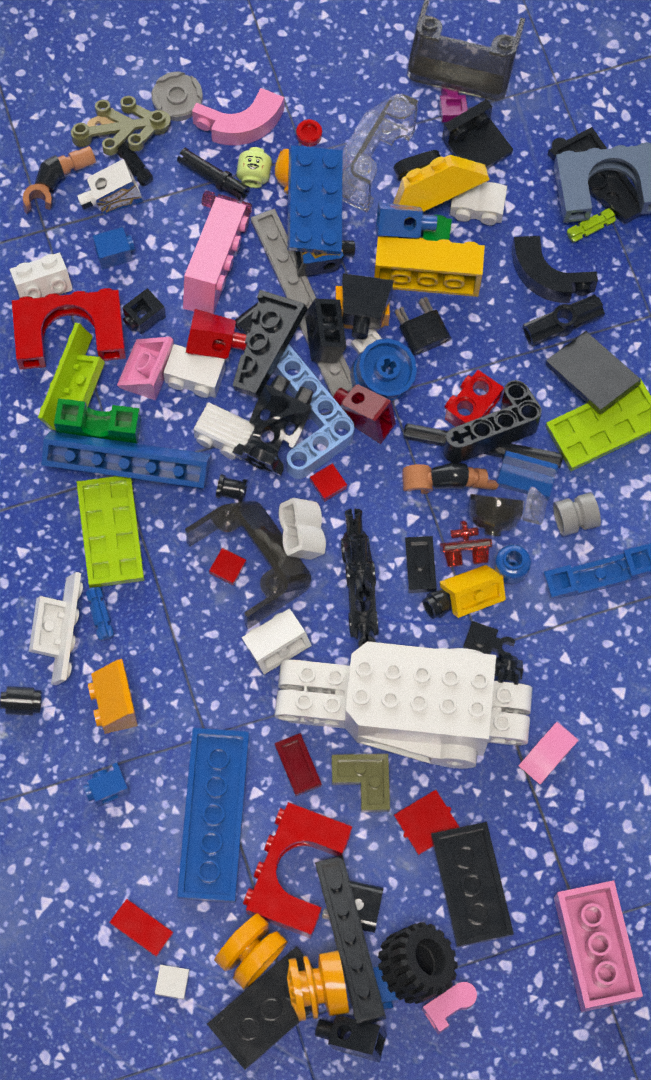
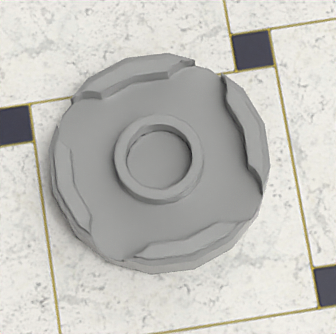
(177, 95)

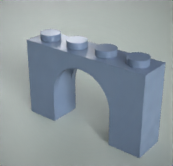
(576, 168)

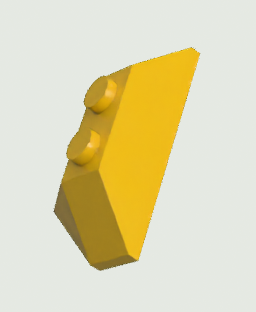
(440, 182)

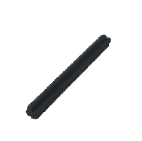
(438, 437)

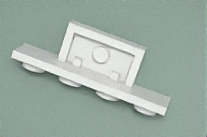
(54, 627)

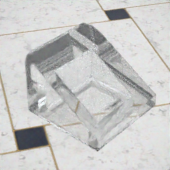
(534, 507)

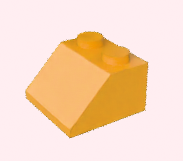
(113, 698)

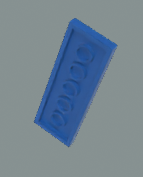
(213, 815)

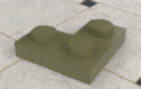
(369, 772)

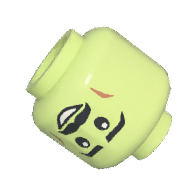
(254, 167)

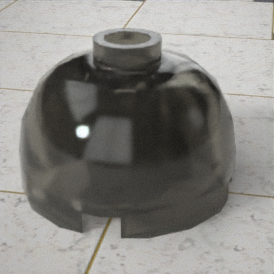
(495, 513)

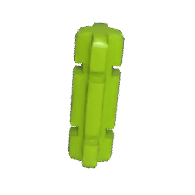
(591, 226)

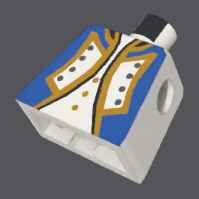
(111, 189)

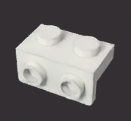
(42, 277)

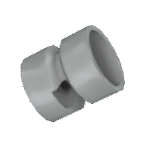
(572, 515)

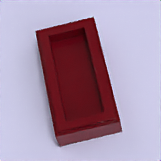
(298, 764)

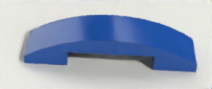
(599, 574)

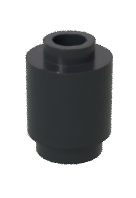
(21, 700)

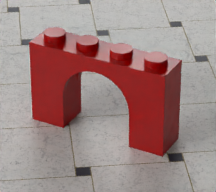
(35, 315)
(295, 829)

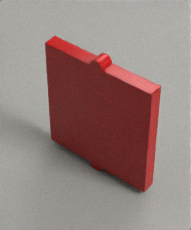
(423, 818)

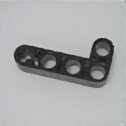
(515, 421)

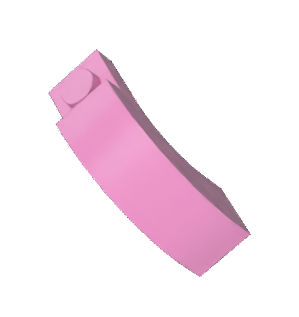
(243, 126)

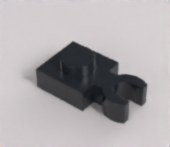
(484, 639)
(508, 668)

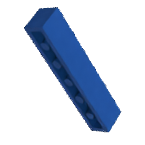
(125, 459)

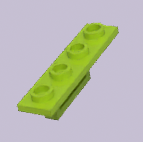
(74, 376)

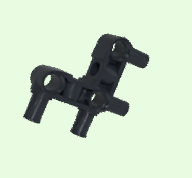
(360, 579)

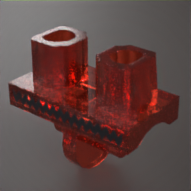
(478, 547)

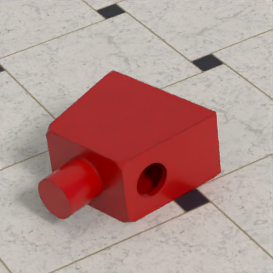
(213, 335)

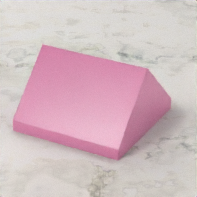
(145, 366)

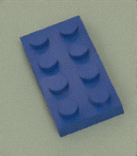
(315, 200)

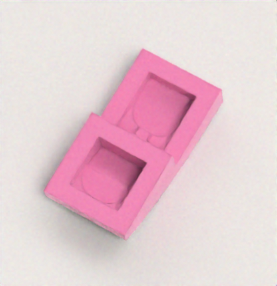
(548, 753)

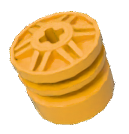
(318, 986)

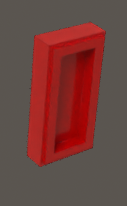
(141, 928)

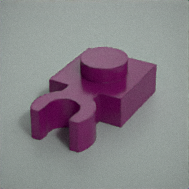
(451, 104)

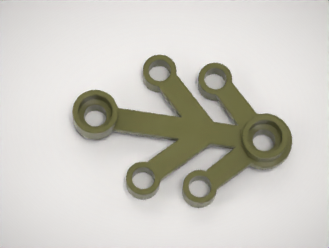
(151, 122)

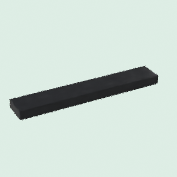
(350, 941)

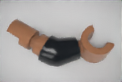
(52, 171)
(445, 477)

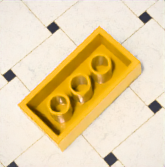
(430, 265)

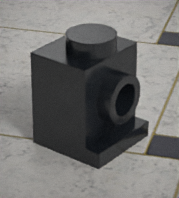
(145, 304)

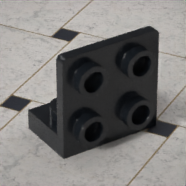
(476, 136)

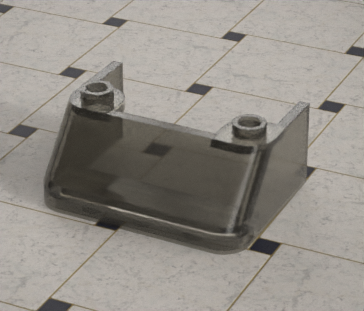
(462, 64)
(287, 575)

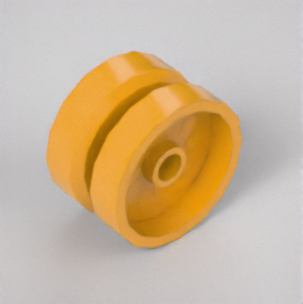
(247, 948)

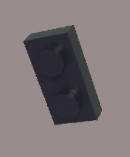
(420, 564)

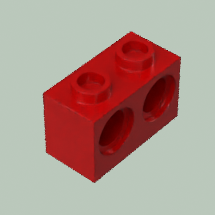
(477, 404)

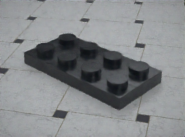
(471, 884)
(259, 1014)

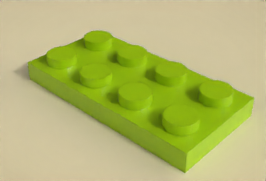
(587, 435)
(110, 531)

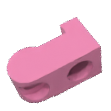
(457, 998)

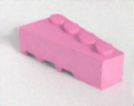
(214, 255)

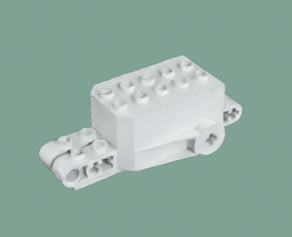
(410, 701)

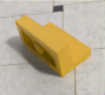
(474, 590)

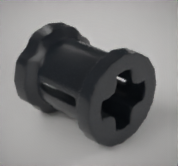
(231, 488)

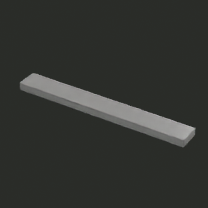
(274, 242)

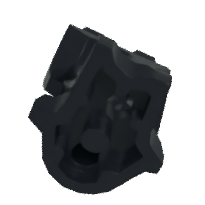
(282, 410)

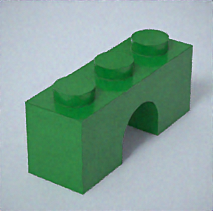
(77, 419)

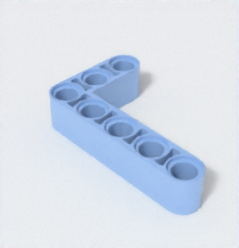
(328, 424)

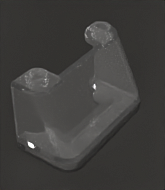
(385, 123)

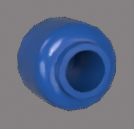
(512, 563)

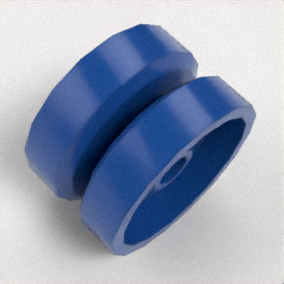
(385, 368)

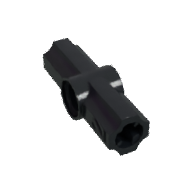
(577, 313)

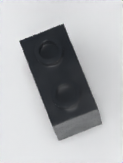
(325, 330)

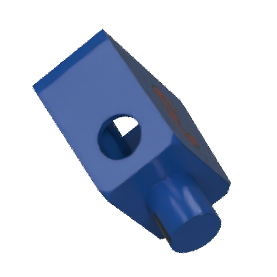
(392, 217)

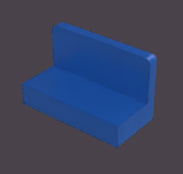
(523, 472)

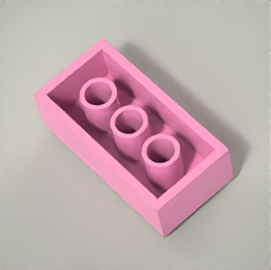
(597, 946)

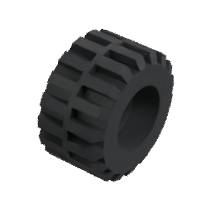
(416, 946)

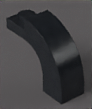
(542, 278)

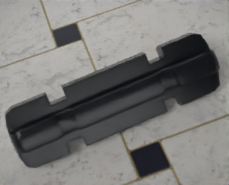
(135, 164)

